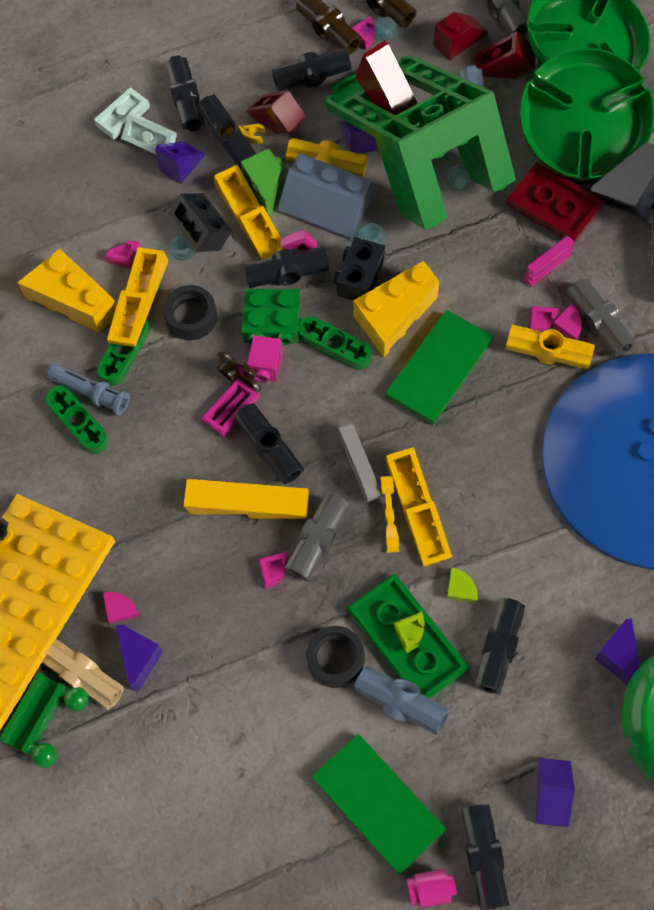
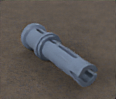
(99, 393)

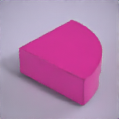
(367, 31)
(298, 240)
(123, 254)
(542, 318)
(569, 322)
(273, 569)
(119, 607)

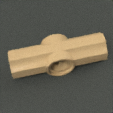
(81, 671)

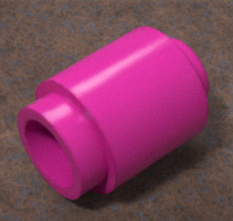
(431, 888)

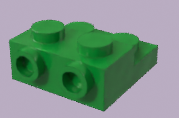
(271, 314)

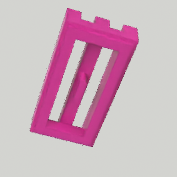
(549, 261)
(218, 405)

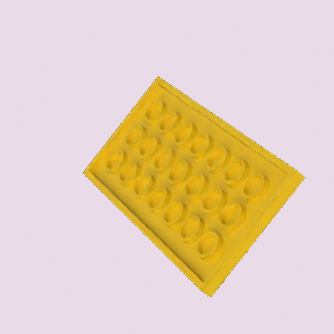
(42, 577)

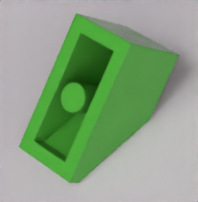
(264, 177)

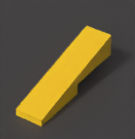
(248, 212)
(138, 297)
(253, 500)
(418, 506)

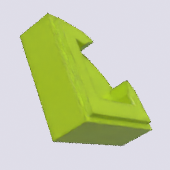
(462, 587)
(410, 631)

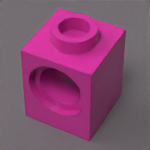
(265, 358)

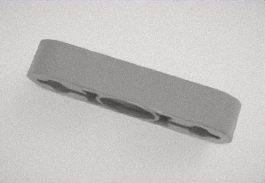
(359, 462)

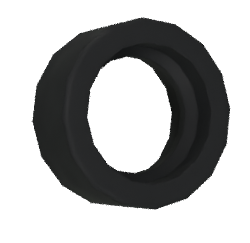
(187, 294)
(332, 633)

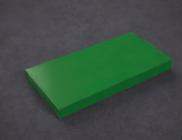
(439, 367)
(432, 663)
(379, 804)

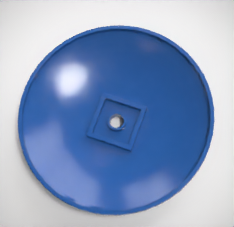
(603, 458)

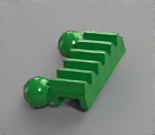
(34, 714)

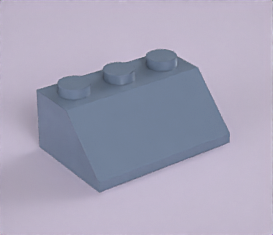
(325, 196)

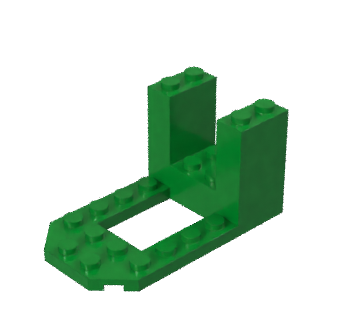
(454, 116)

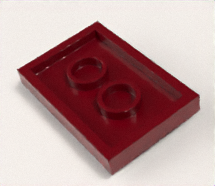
(555, 202)

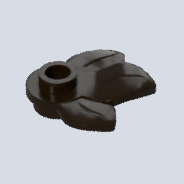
(234, 369)

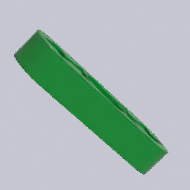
(356, 345)
(124, 361)
(79, 431)

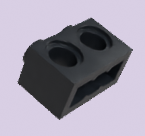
(200, 222)
(364, 271)

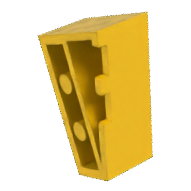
(70, 291)
(395, 305)

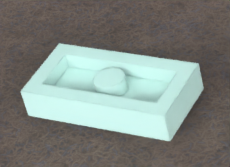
(114, 117)
(146, 133)

